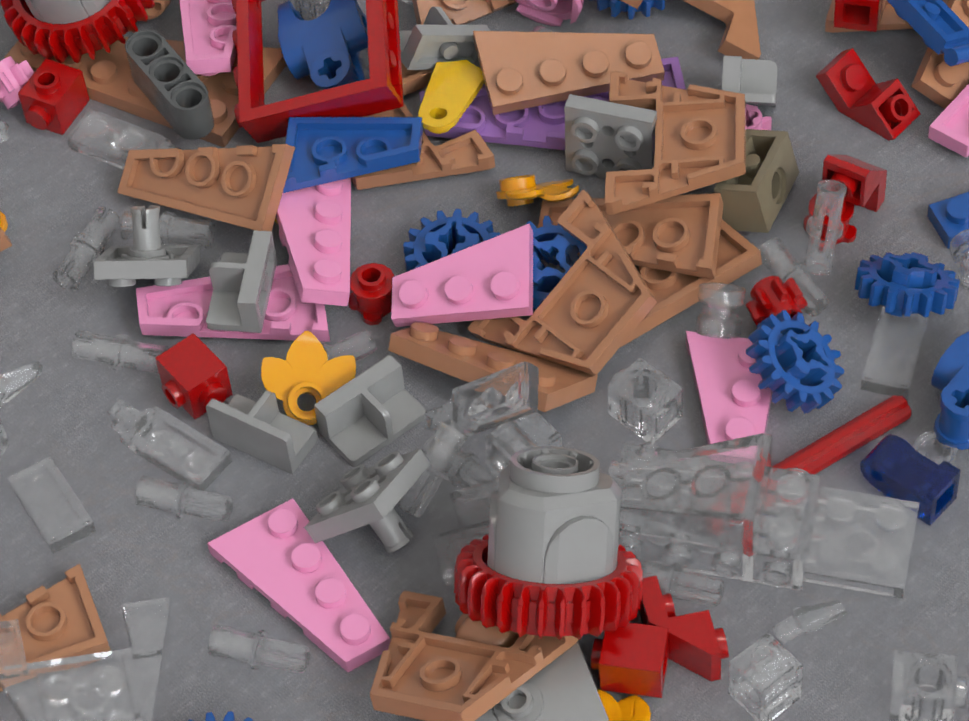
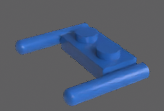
(937, 26)

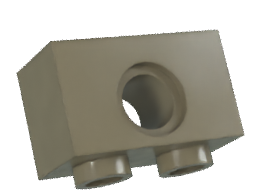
(757, 197)

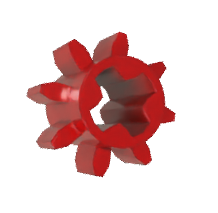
(773, 296)

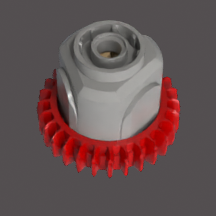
(73, 26)
(551, 551)

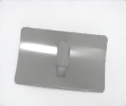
(555, 693)

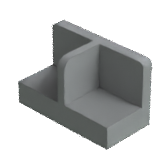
(438, 42)
(751, 77)
(242, 286)
(368, 412)
(261, 430)

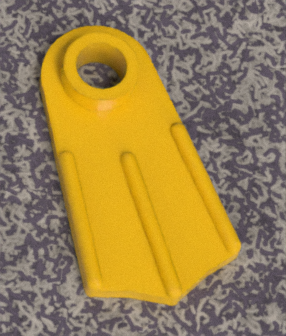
(449, 94)

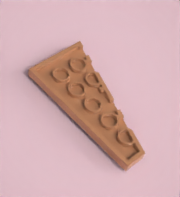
(111, 83)

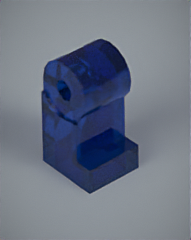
(910, 476)

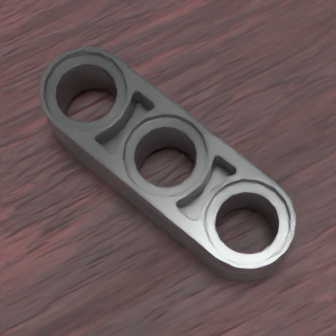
(169, 84)

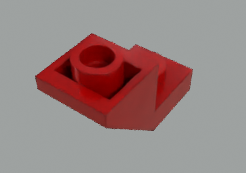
(879, 106)
(863, 180)
(691, 635)

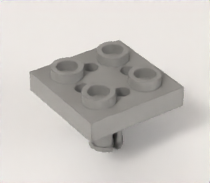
(607, 131)
(147, 256)
(370, 498)

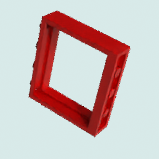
(357, 99)

